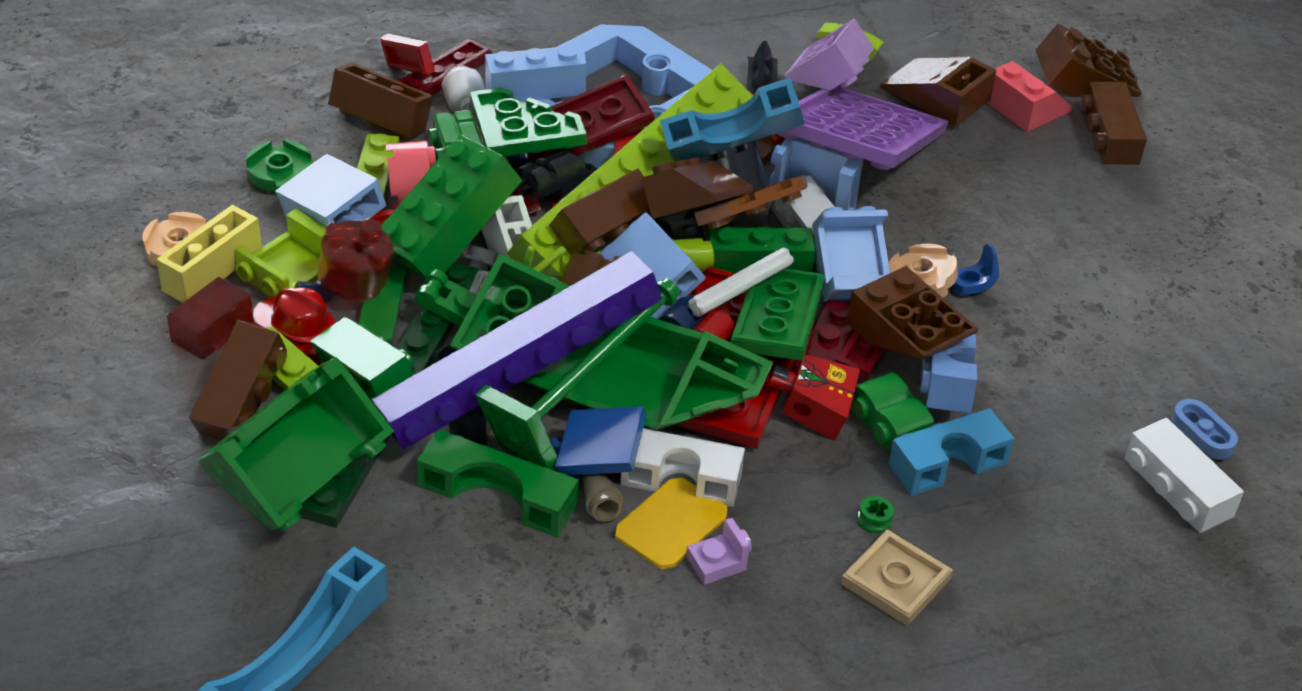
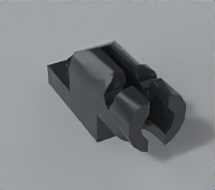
(553, 176)

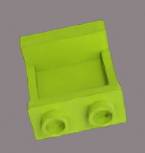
(285, 259)

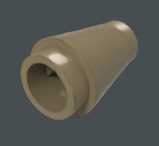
(602, 497)

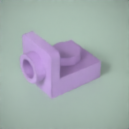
(720, 555)

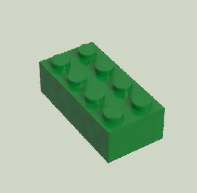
(449, 206)

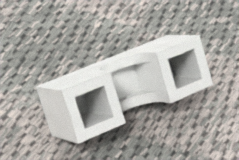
(711, 464)

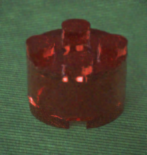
(355, 259)

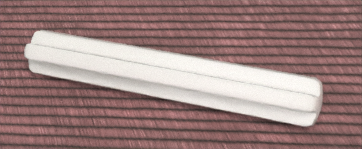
(740, 282)

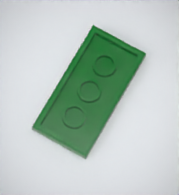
(780, 314)

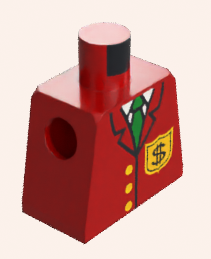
(817, 393)

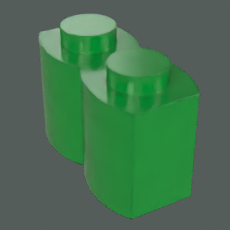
(889, 409)

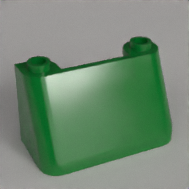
(297, 444)

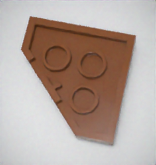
(754, 202)

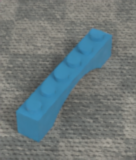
(337, 607)

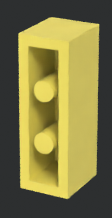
(208, 253)

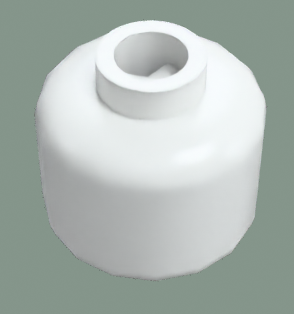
(458, 85)

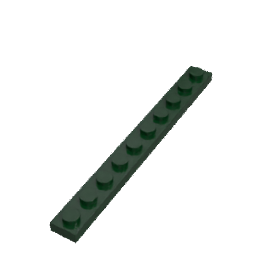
(420, 340)

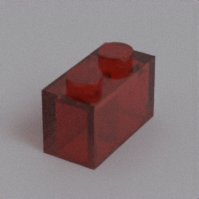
(209, 317)

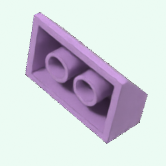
(833, 58)

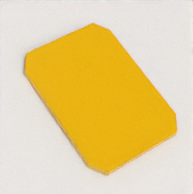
(669, 523)

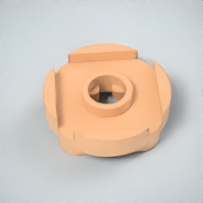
(164, 235)
(940, 266)

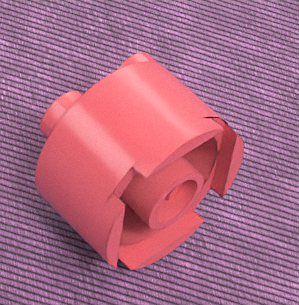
(408, 166)

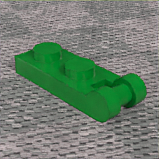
(457, 299)

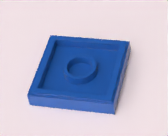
(601, 440)

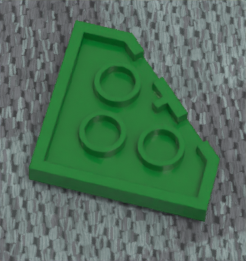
(523, 126)

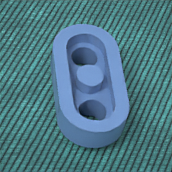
(1205, 428)

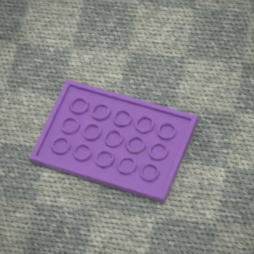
(864, 127)

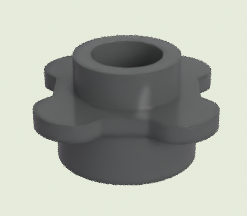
(479, 257)

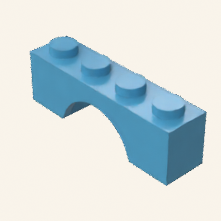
(766, 113)

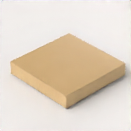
(897, 577)

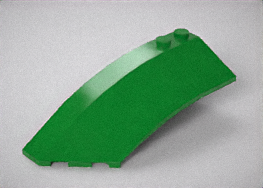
(658, 367)

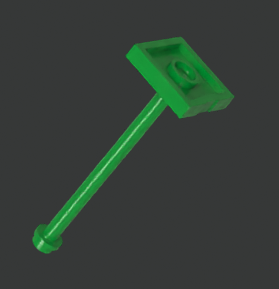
(520, 427)

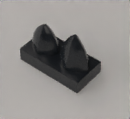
(761, 68)

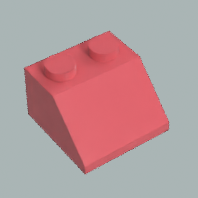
(1025, 98)

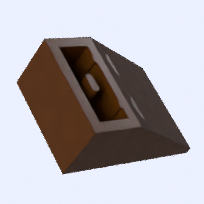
(1074, 61)
(944, 86)
(906, 316)

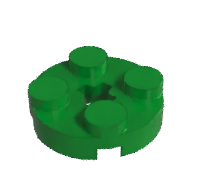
(275, 165)

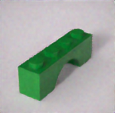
(458, 465)

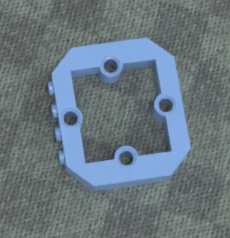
(658, 62)

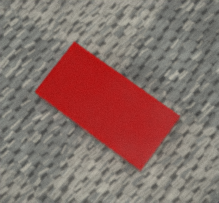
(407, 54)

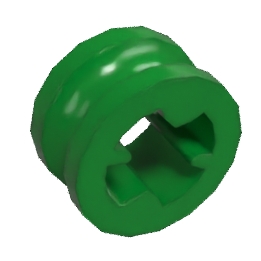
(870, 522)

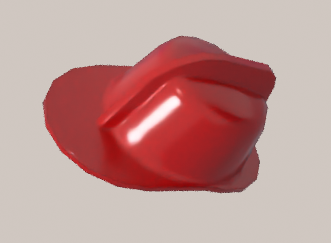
(295, 313)

